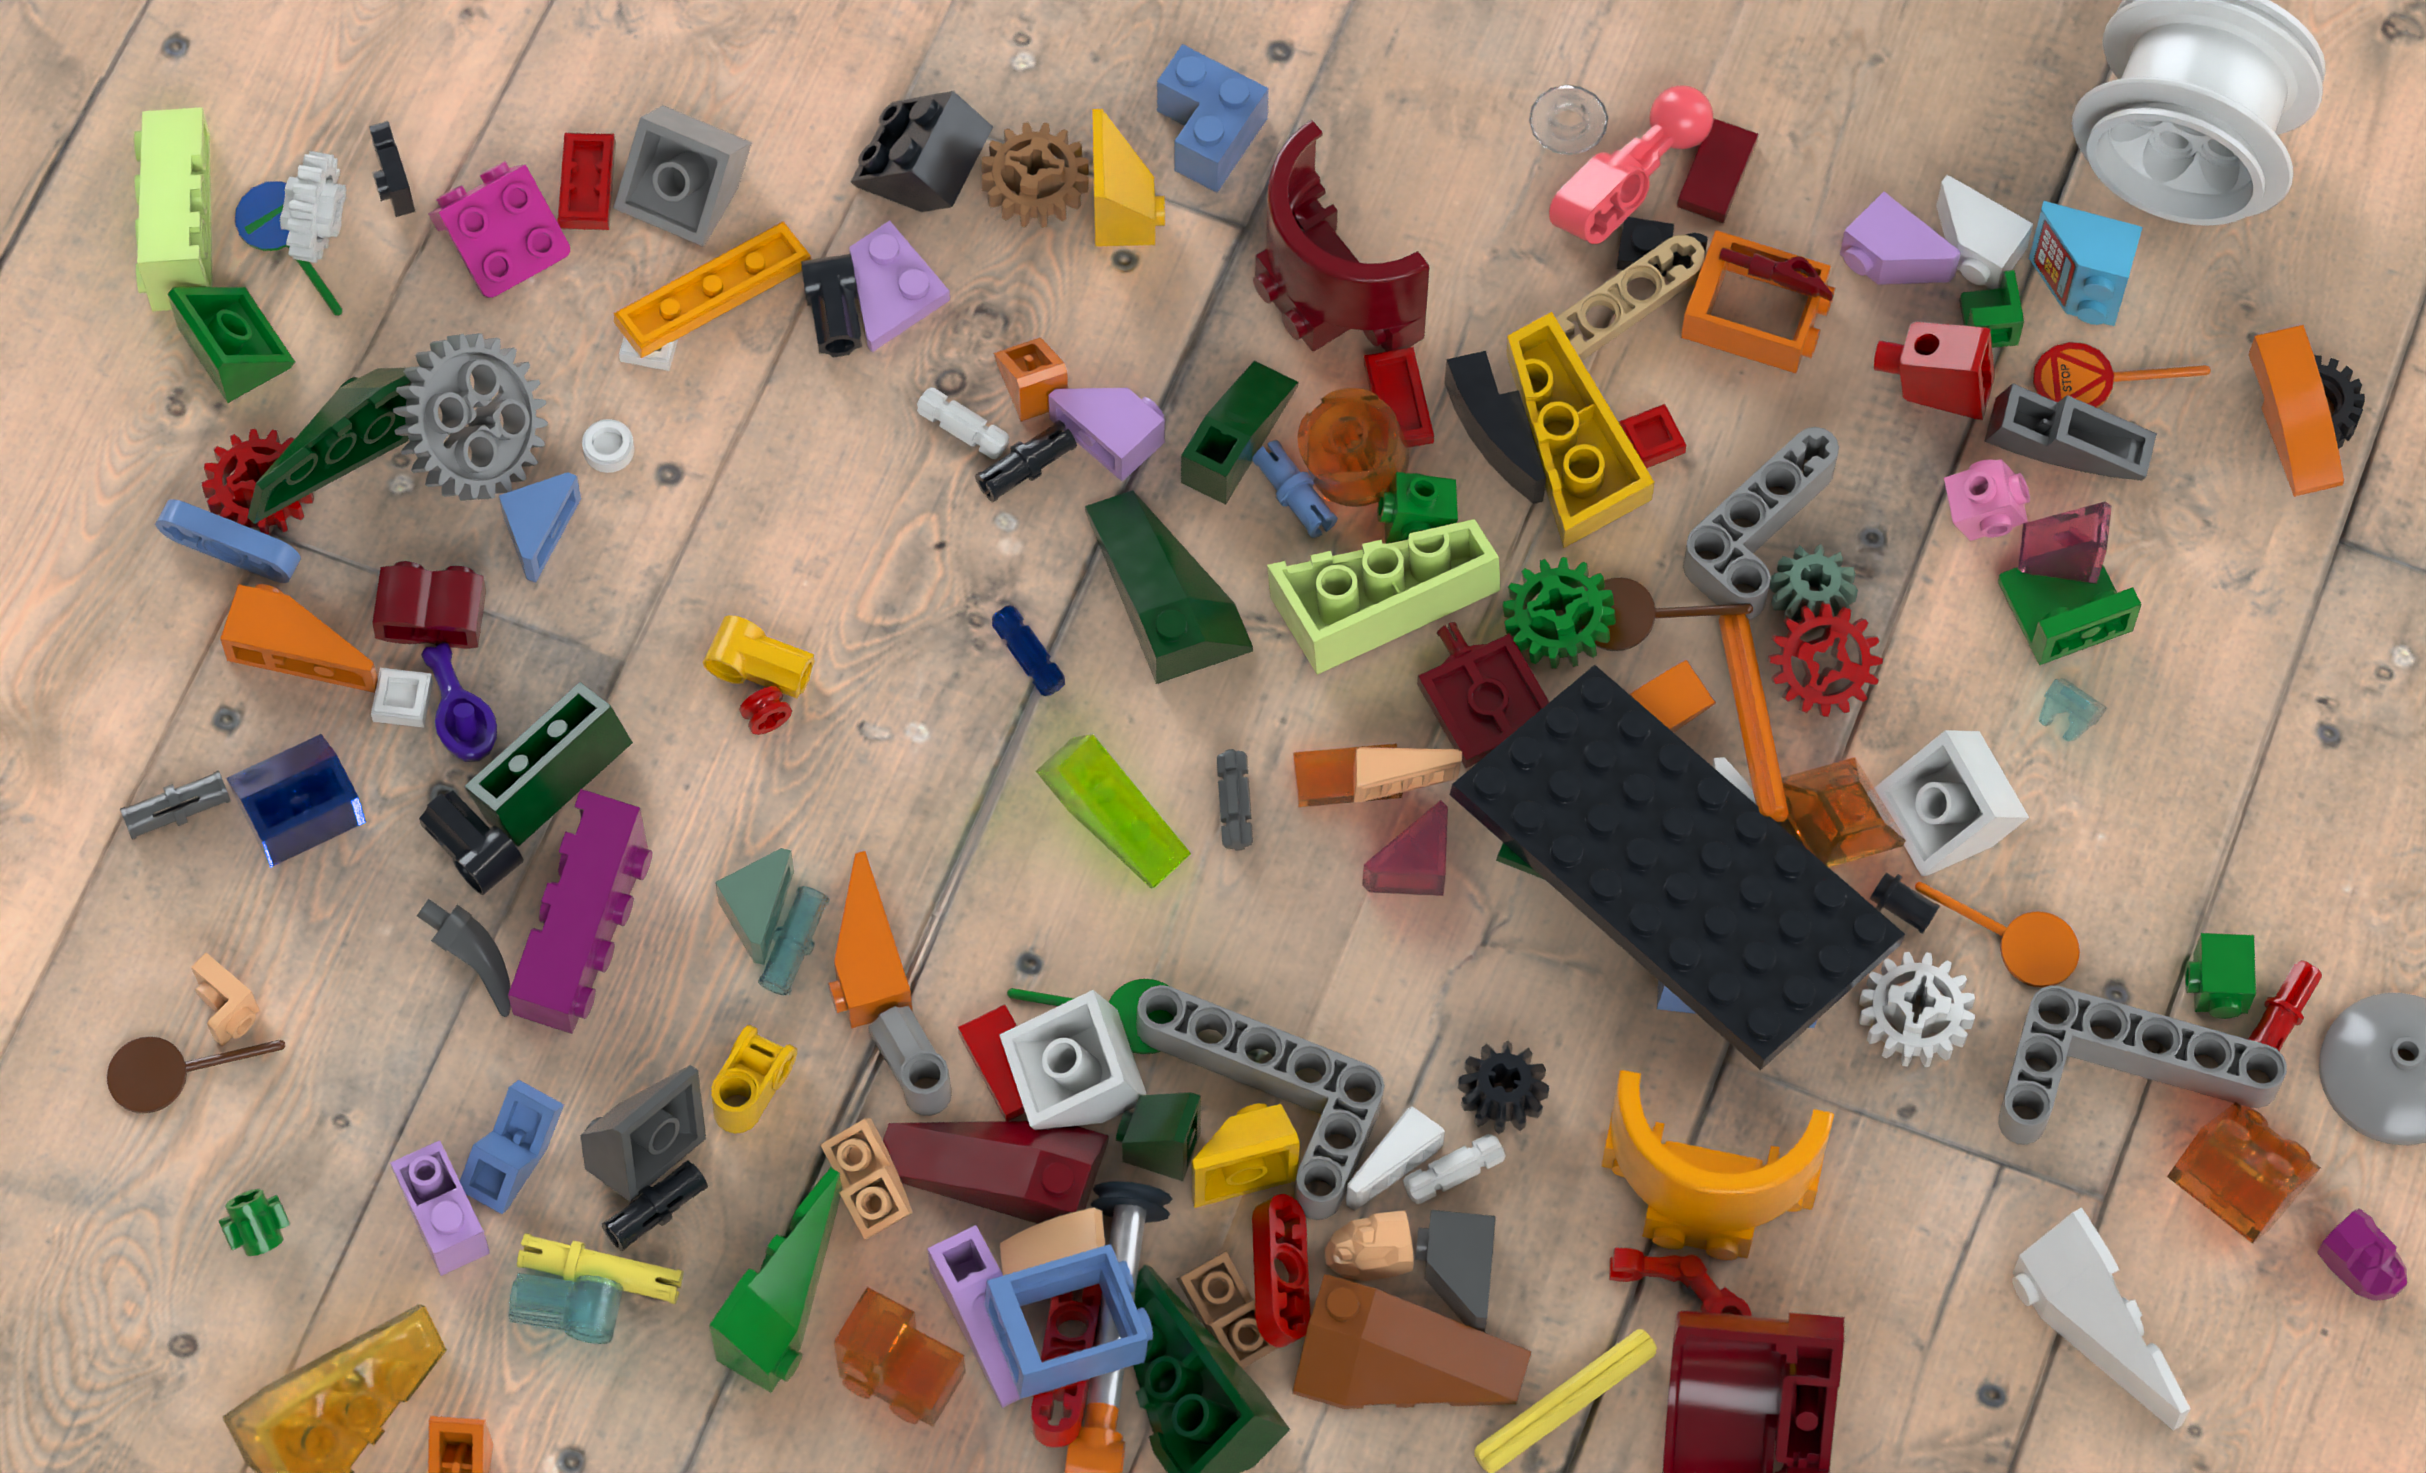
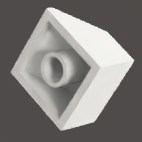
(1951, 801)
(1073, 1064)

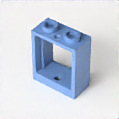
(1010, 1292)

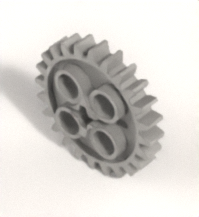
(446, 383)

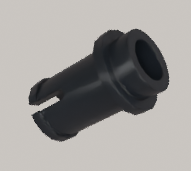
(1904, 902)

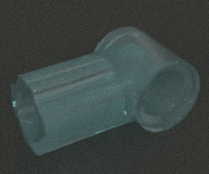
(580, 1308)

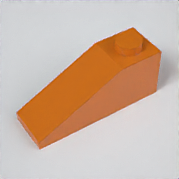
(284, 637)
(866, 955)

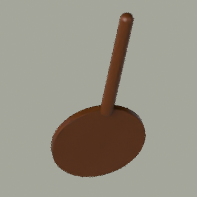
(1637, 613)
(153, 1072)

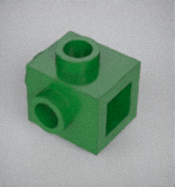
(1416, 504)

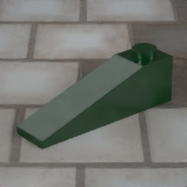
(1168, 596)
(1195, 1394)

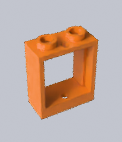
(1740, 339)

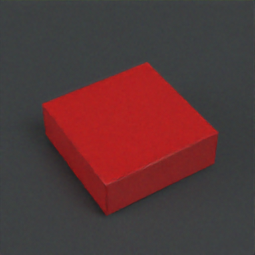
(1654, 435)

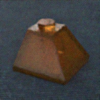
(1839, 813)

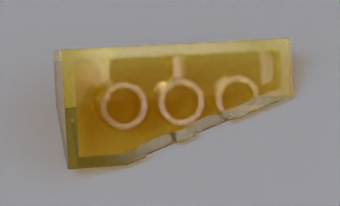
(337, 1403)

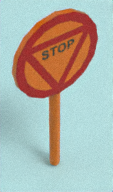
(2088, 375)

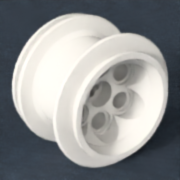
(2200, 106)

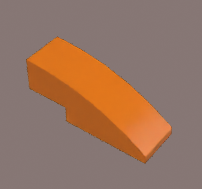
(2297, 410)

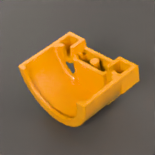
(1703, 1193)

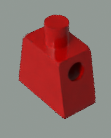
(1942, 367)

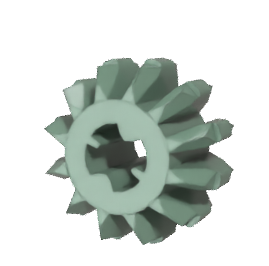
(1816, 570)

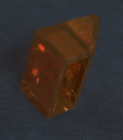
(2244, 1171)

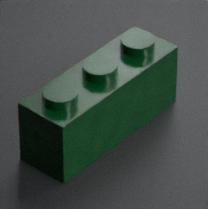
(549, 764)

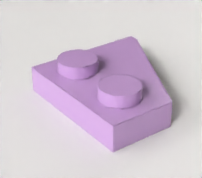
(893, 285)

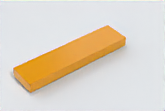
(711, 289)

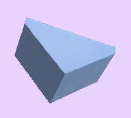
(538, 518)

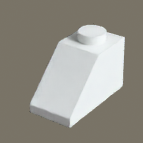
(1983, 231)

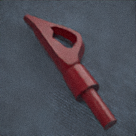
(1781, 272)

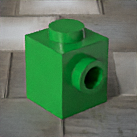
(2222, 974)

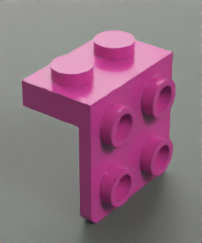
(501, 228)

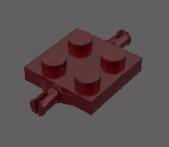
(1480, 693)

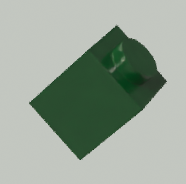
(1161, 1133)

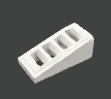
(1403, 1149)

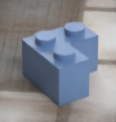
(1218, 114)

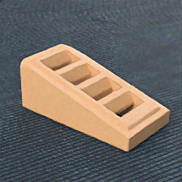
(1398, 770)

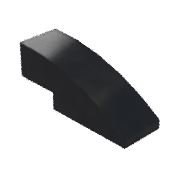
(1495, 423)

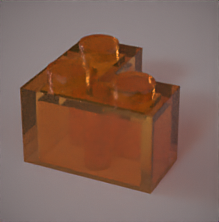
(889, 1358)

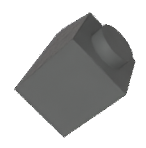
(1459, 1262)

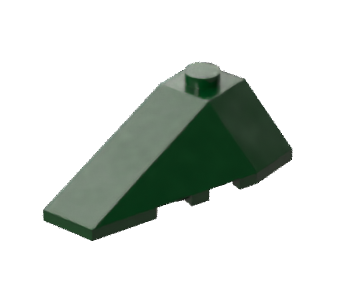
(340, 438)

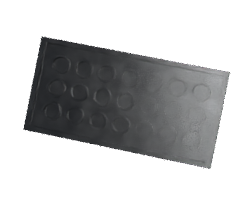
(1677, 866)

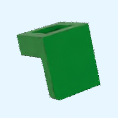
(1996, 310)

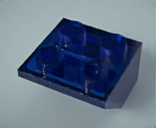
(297, 799)

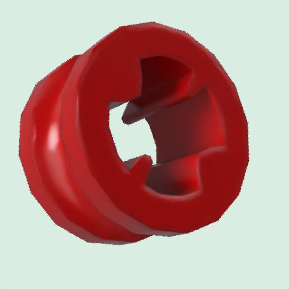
(765, 710)

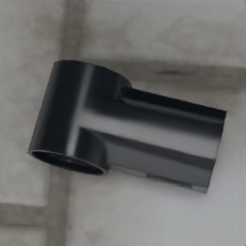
(831, 293)
(477, 851)

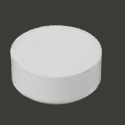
(608, 445)

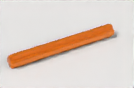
(1753, 716)

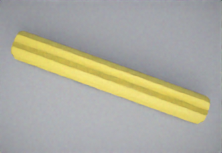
(1565, 1401)

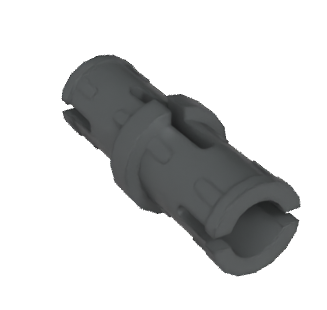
(209, 793)

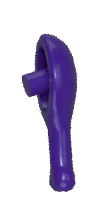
(462, 719)

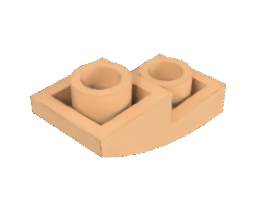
(868, 1178)
(1053, 1240)

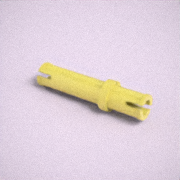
(576, 1261)

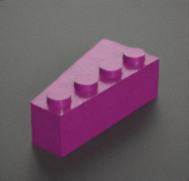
(581, 913)

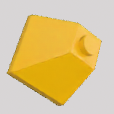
(1122, 190)
(1246, 1155)

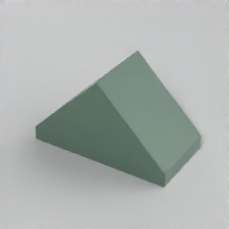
(755, 900)

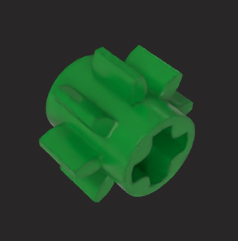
(254, 1222)

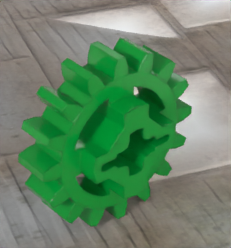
(1565, 591)

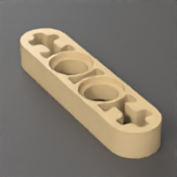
(1625, 307)

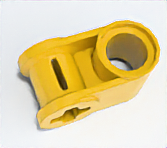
(754, 1071)

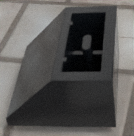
(923, 151)

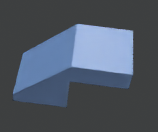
(510, 1153)

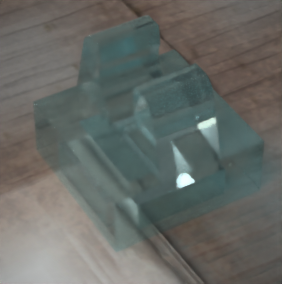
(2067, 697)

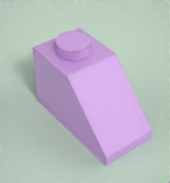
(1897, 246)
(1110, 425)

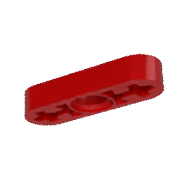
(1280, 1306)

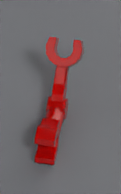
(1632, 1265)

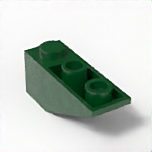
(1235, 431)

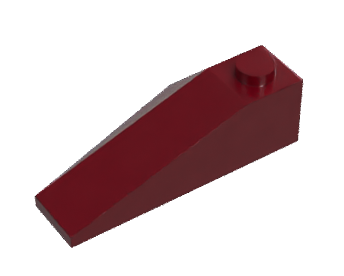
(1000, 1164)

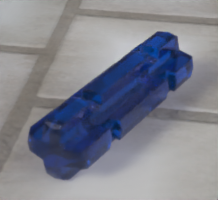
(1028, 650)

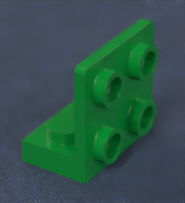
(2068, 614)

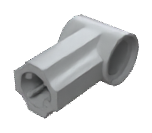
(911, 1059)

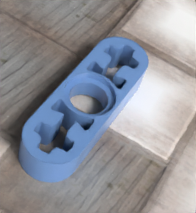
(228, 541)

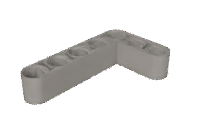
(2129, 1055)
(1276, 1078)

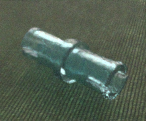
(793, 940)

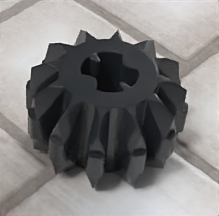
(1495, 1102)

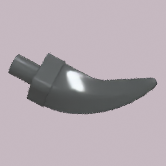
(472, 944)

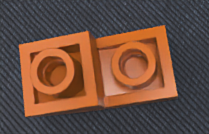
(1675, 696)

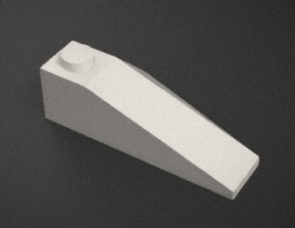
(2074, 1292)

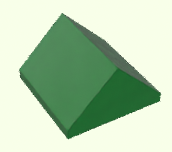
(229, 337)

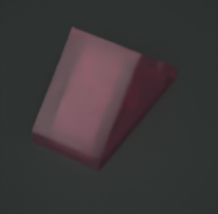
(2067, 544)
(1412, 860)

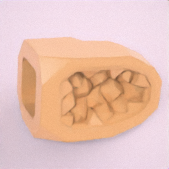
(1372, 1247)

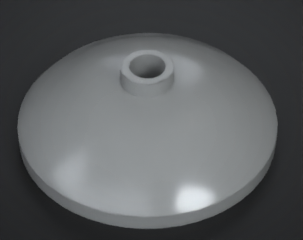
(2368, 1078)

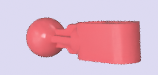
(1618, 183)

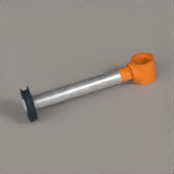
(1099, 1445)

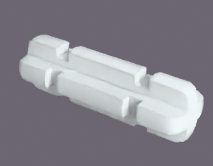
(963, 423)
(1454, 1168)

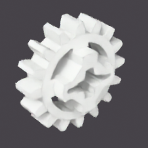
(313, 207)
(1893, 1004)

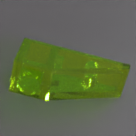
(1113, 808)

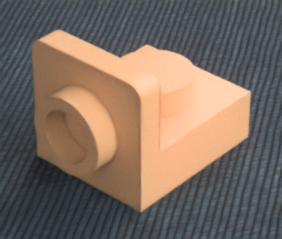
(227, 996)

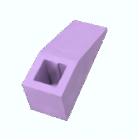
(961, 1272)

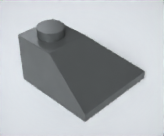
(646, 1134)

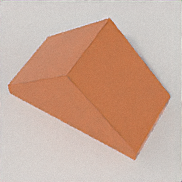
(1031, 375)
(459, 1445)

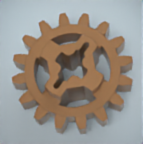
(1037, 194)

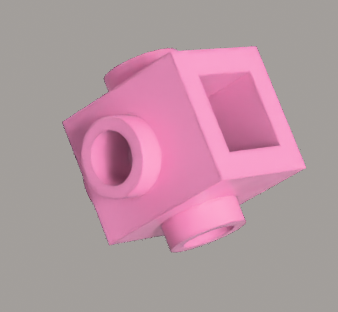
(1987, 499)

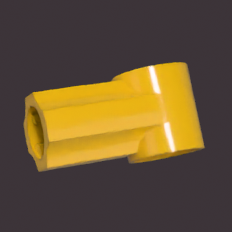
(745, 652)

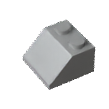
(681, 174)

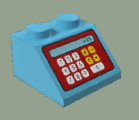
(2084, 260)

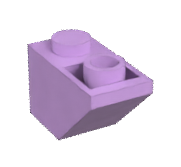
(440, 1208)

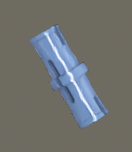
(1294, 489)

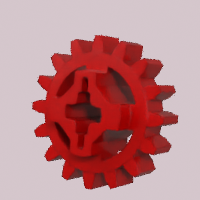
(233, 493)
(1814, 682)

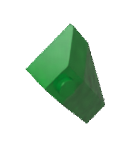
(769, 1310)

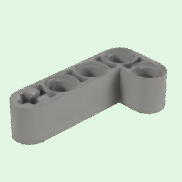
(1766, 511)

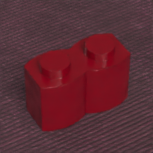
(429, 605)

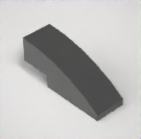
(2069, 434)

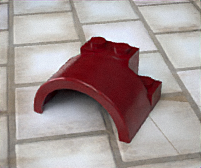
(1316, 275)
(1750, 1384)

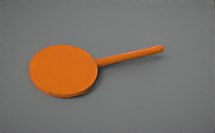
(2034, 946)

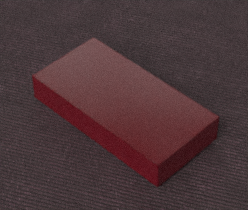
(1717, 171)

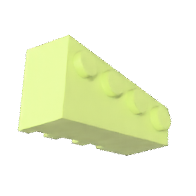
(173, 203)
(1383, 591)

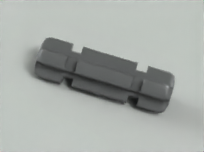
(1234, 799)

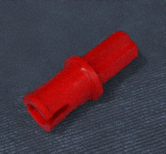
(2286, 1007)

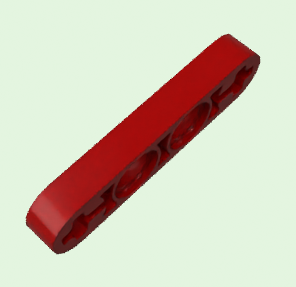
(1054, 1346)

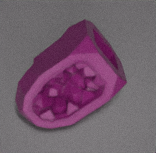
(2364, 1258)

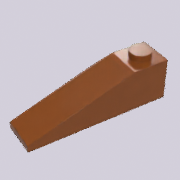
(1389, 1351)

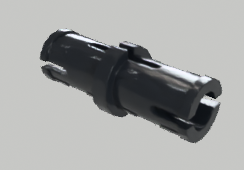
(1025, 461)
(654, 1205)

